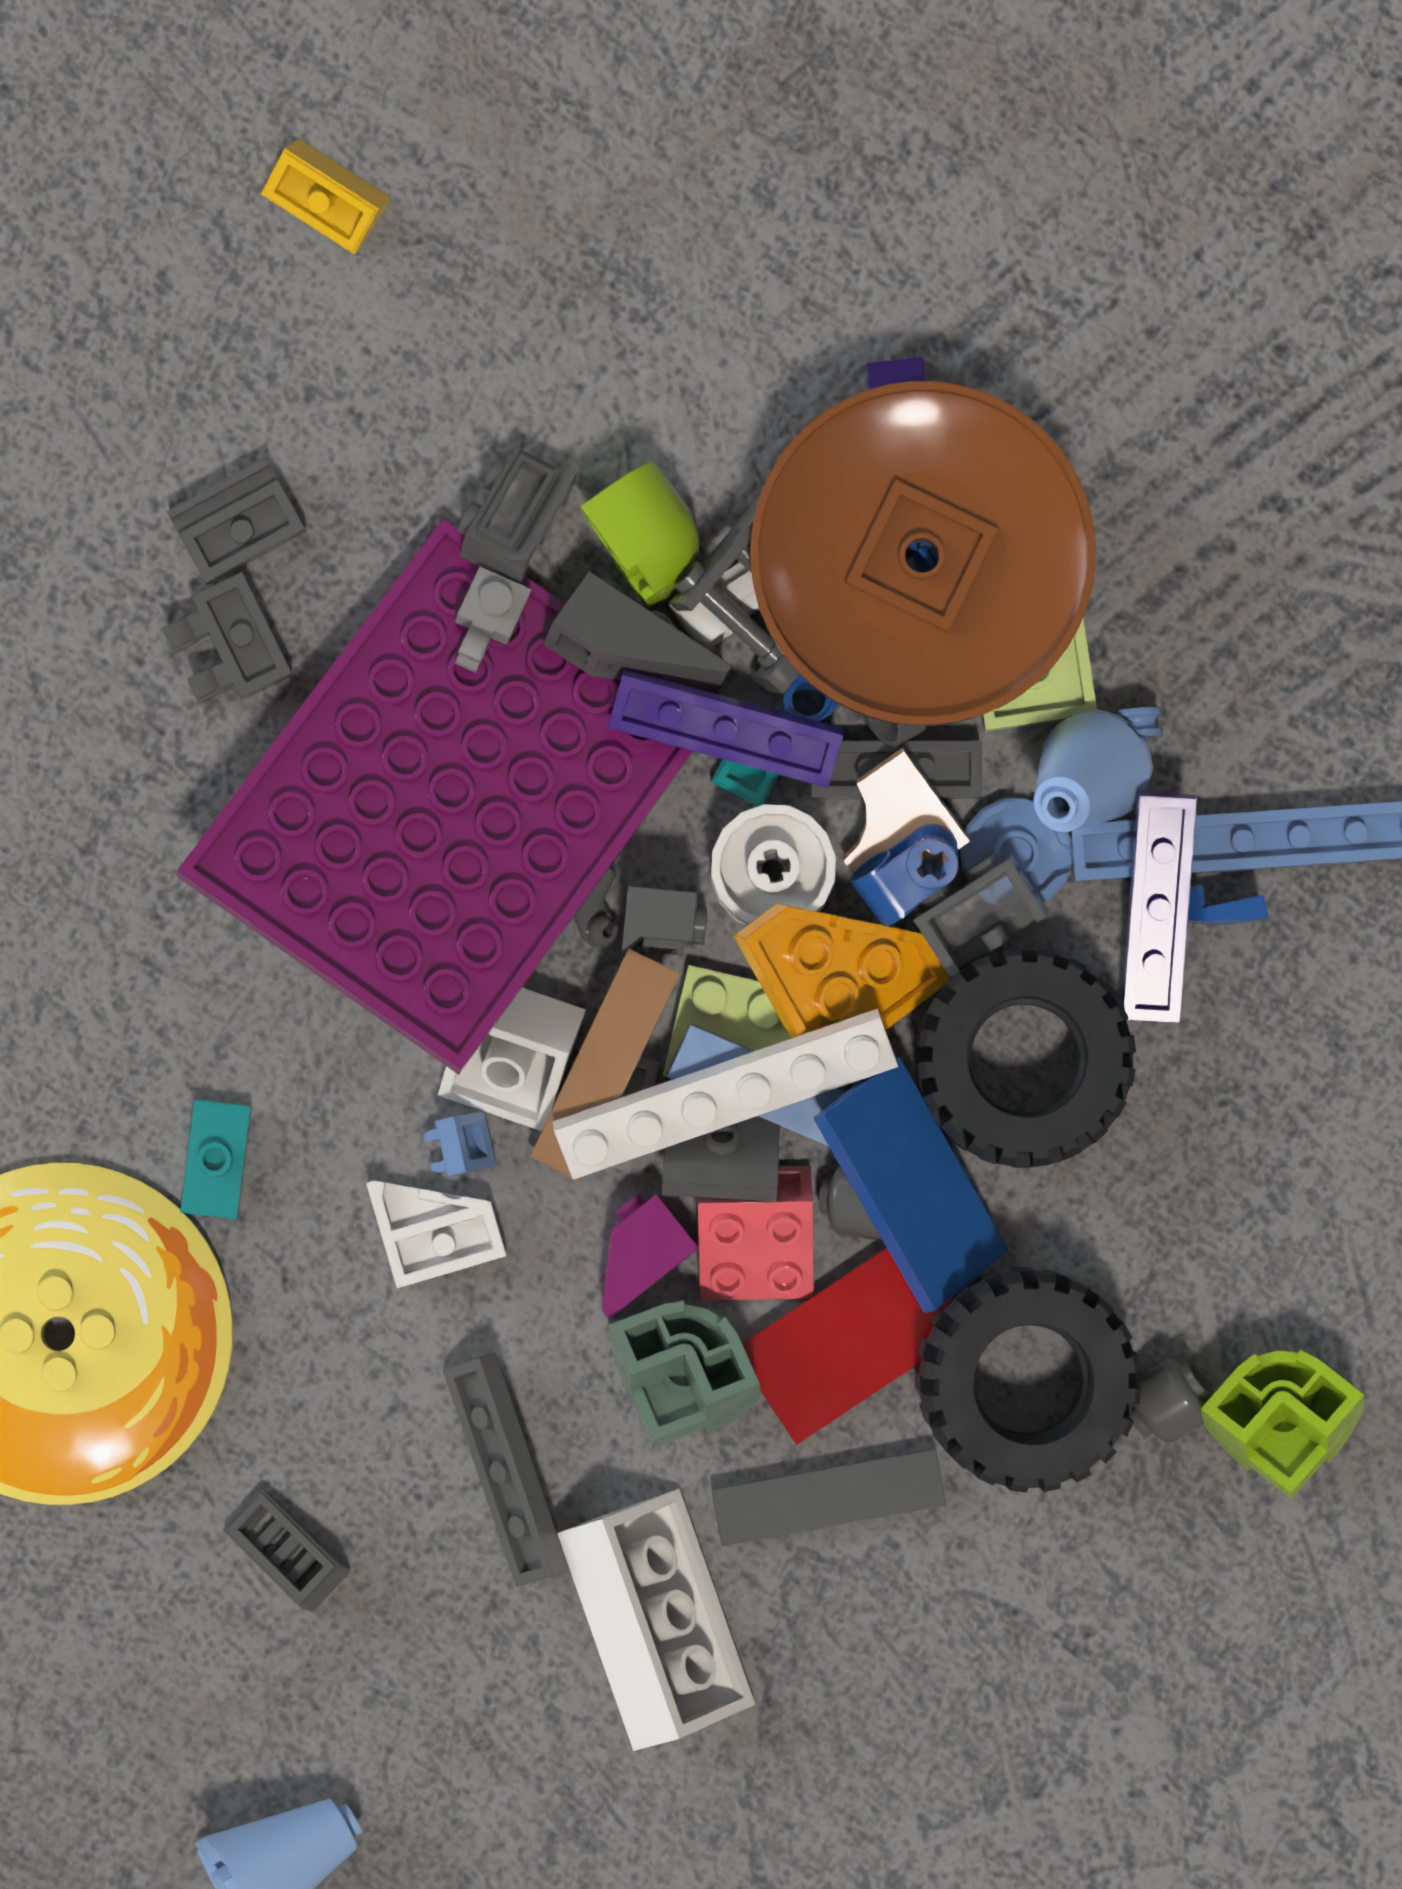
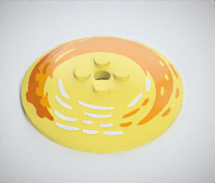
(146, 1326)

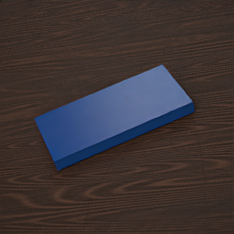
(911, 1185)

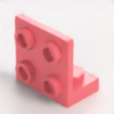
(759, 1245)

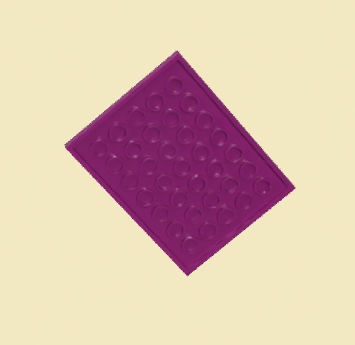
(433, 819)

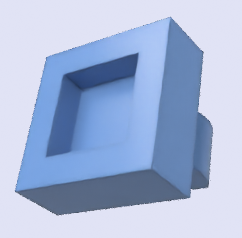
(463, 1144)

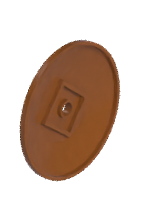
(934, 470)

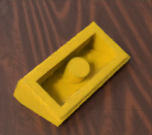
(325, 195)

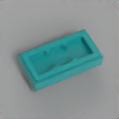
(216, 1159)

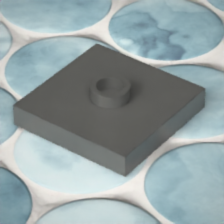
(726, 1163)

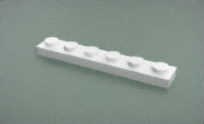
(725, 1094)

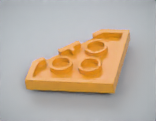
(837, 967)

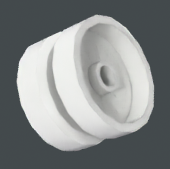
(768, 835)

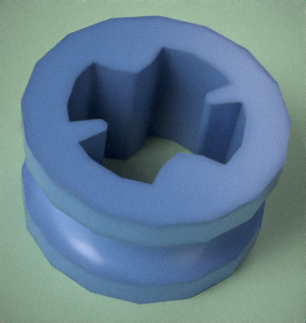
(1142, 721)

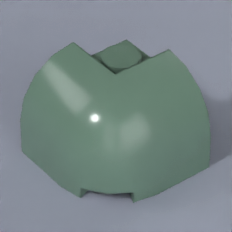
(683, 1370)

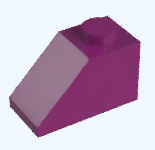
(642, 1251)

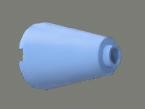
(1090, 771)
(281, 1850)

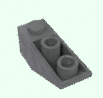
(610, 632)

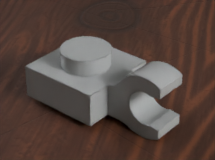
(489, 613)

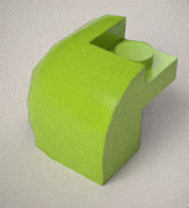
(645, 532)
(1283, 1416)

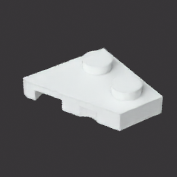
(433, 1231)

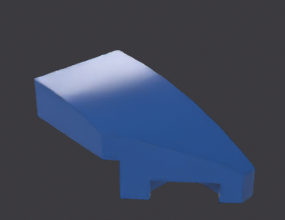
(1228, 913)

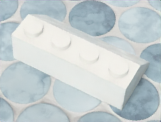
(656, 1620)

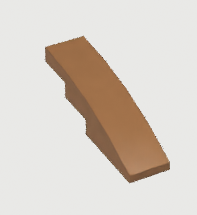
(610, 1047)

